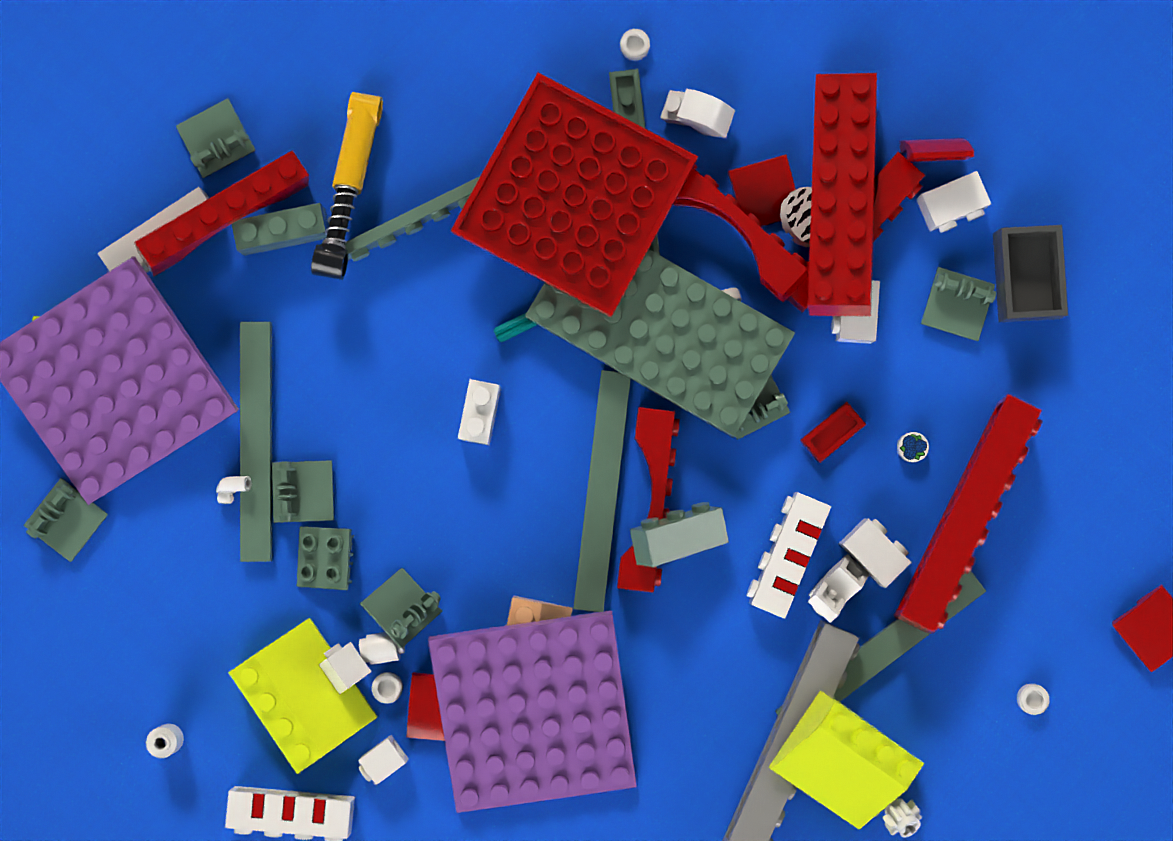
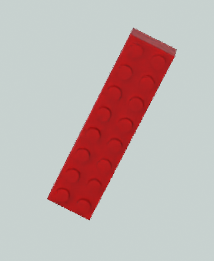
(843, 195)
(968, 513)

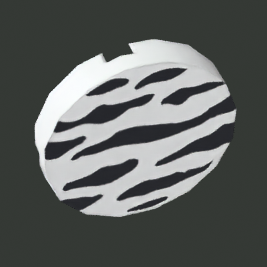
(796, 215)

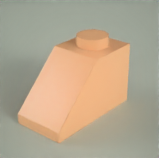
(530, 610)

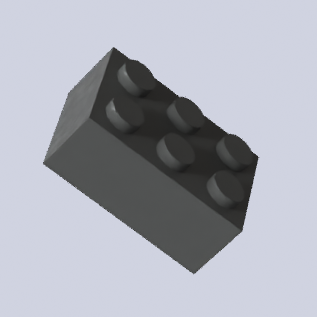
(1030, 273)

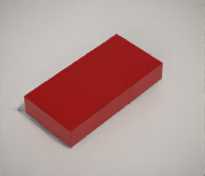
(833, 432)

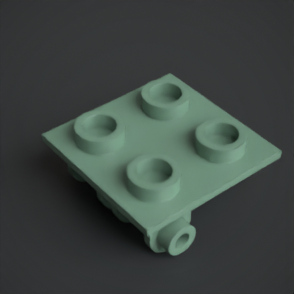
(215, 138)
(958, 304)
(766, 409)
(302, 491)
(65, 520)
(324, 558)
(402, 607)

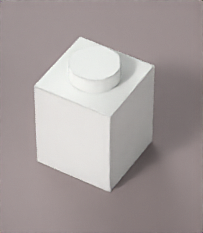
(344, 666)
(382, 760)

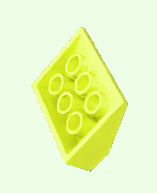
(297, 697)
(844, 762)

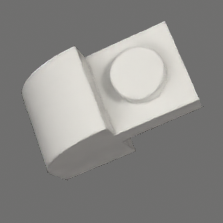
(700, 111)
(837, 587)

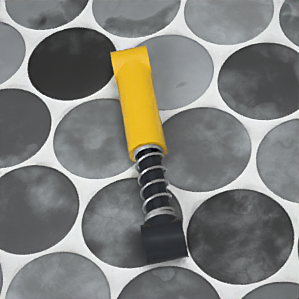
(363, 117)

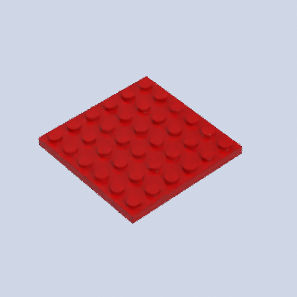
(574, 194)

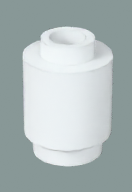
(379, 648)
(171, 734)

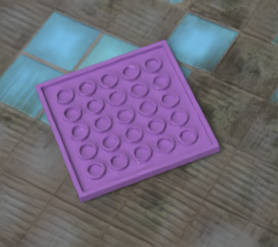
(112, 381)
(533, 711)

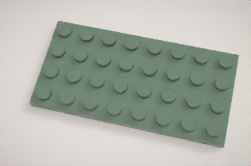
(675, 340)

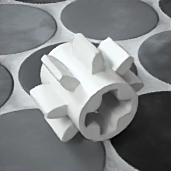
(902, 817)

